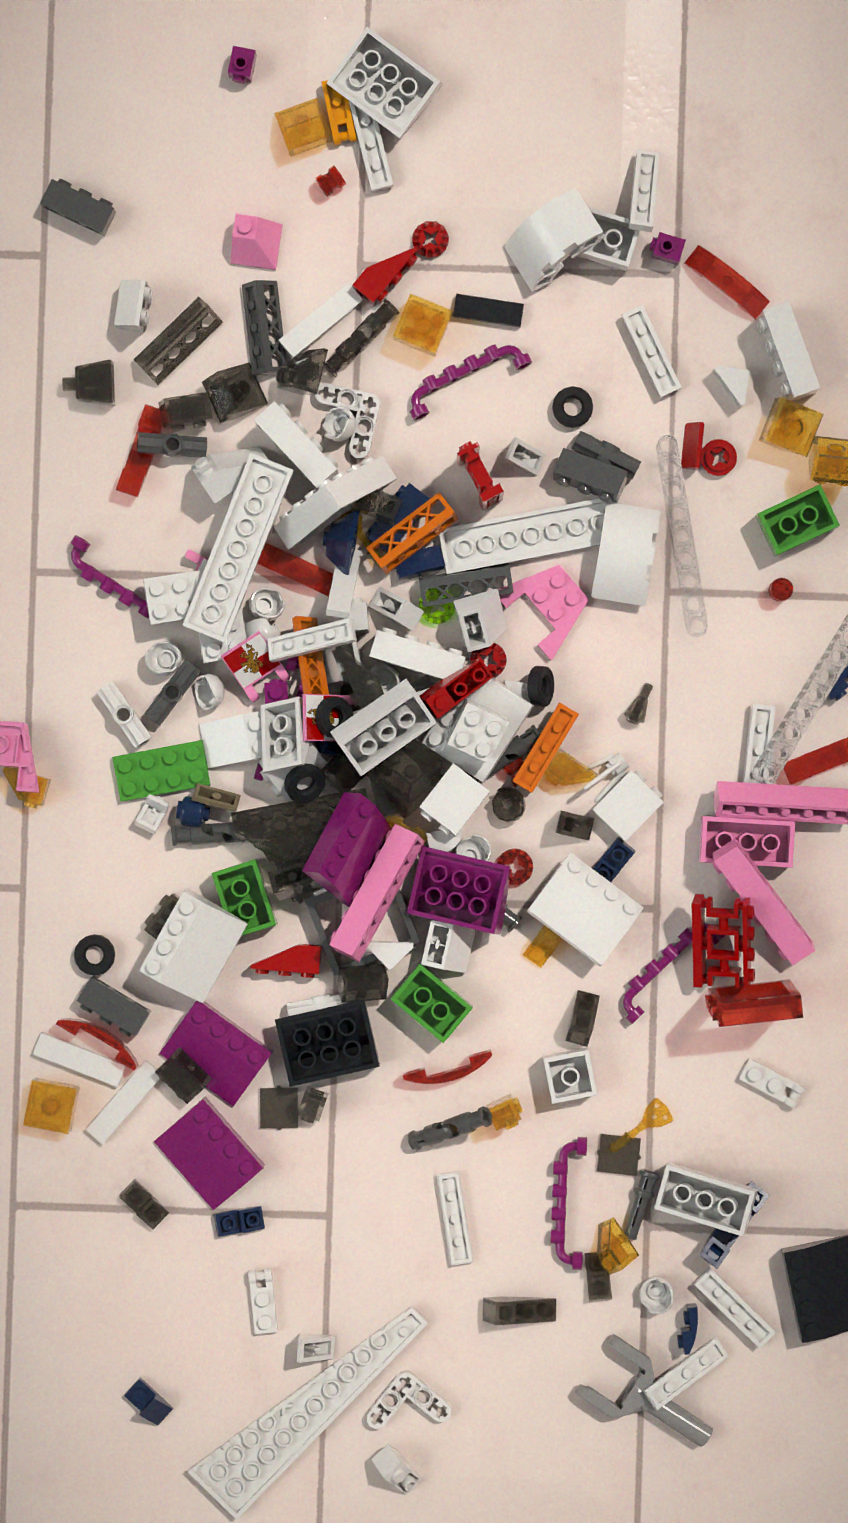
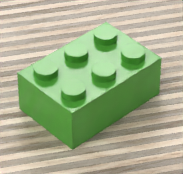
(797, 520)
(245, 895)
(431, 1002)

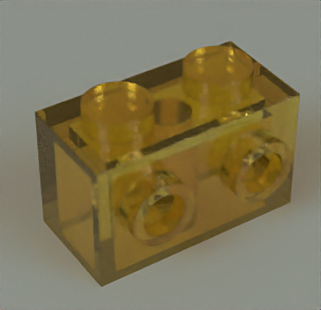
(505, 1112)

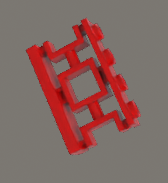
(488, 494)
(705, 941)

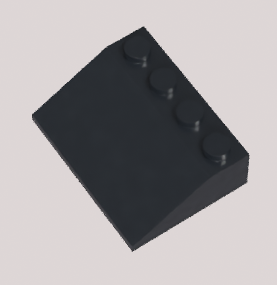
(327, 1042)
(818, 1287)

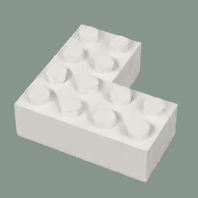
(332, 500)
(170, 599)

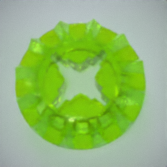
(439, 616)

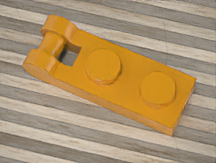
(339, 114)

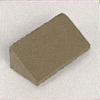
(216, 797)

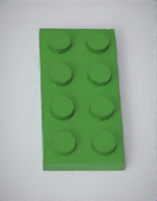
(161, 770)

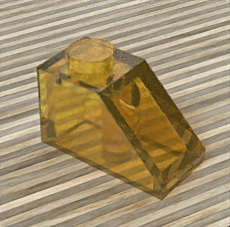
(567, 770)
(30, 799)
(542, 946)
(614, 1247)

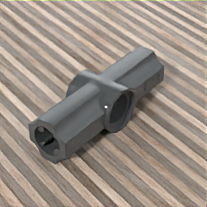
(156, 444)
(605, 453)
(182, 680)

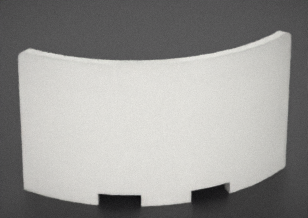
(550, 236)
(626, 554)

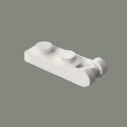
(771, 1082)
(263, 1302)

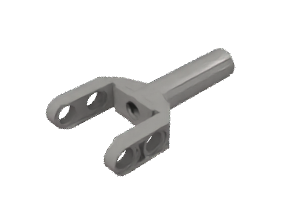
(635, 1399)

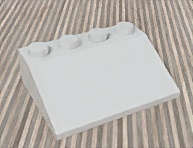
(384, 83)
(494, 697)
(585, 909)
(193, 946)

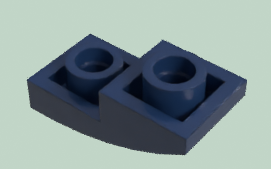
(422, 561)
(838, 689)
(614, 859)
(239, 1220)
(688, 1334)

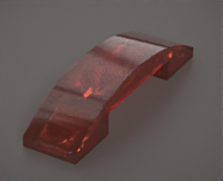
(727, 281)
(138, 464)
(296, 569)
(817, 761)
(124, 1056)
(420, 1075)

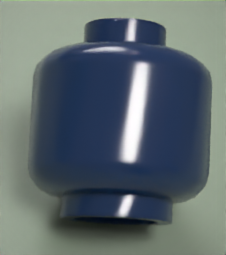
(191, 812)

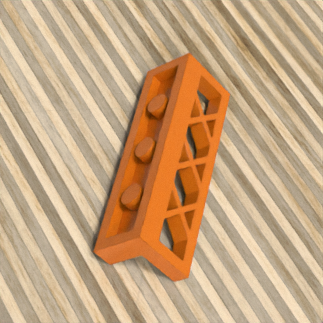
(418, 539)
(311, 664)
(545, 747)

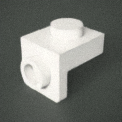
(152, 813)

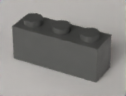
(78, 206)
(590, 476)
(113, 1007)

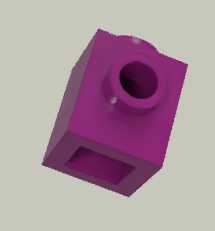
(242, 64)
(667, 248)
(276, 691)

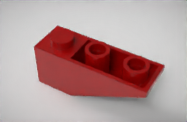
(380, 276)
(455, 688)
(299, 959)

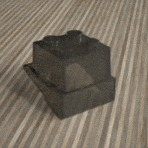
(407, 776)

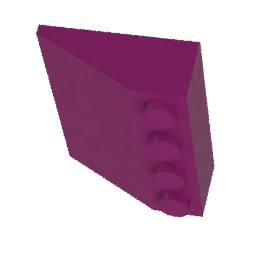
(347, 846)
(460, 890)
(220, 1049)
(209, 1153)

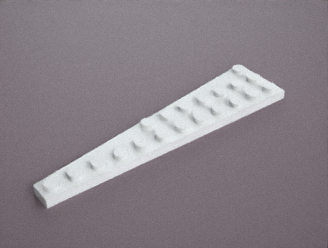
(269, 1445)

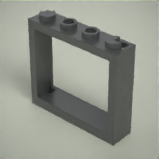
(366, 960)

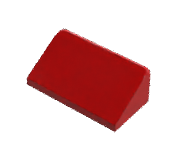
(692, 445)

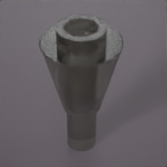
(637, 710)

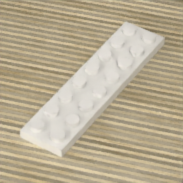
(523, 536)
(238, 547)

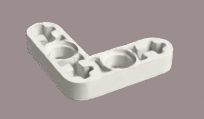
(356, 406)
(410, 1393)

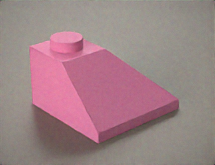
(255, 242)

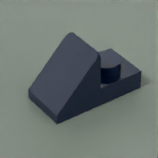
(148, 1401)

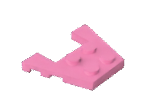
(555, 598)
(17, 752)

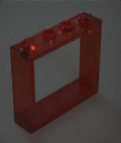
(758, 1004)

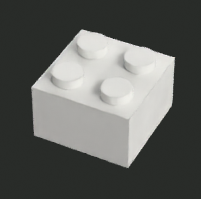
(477, 730)
(570, 1075)

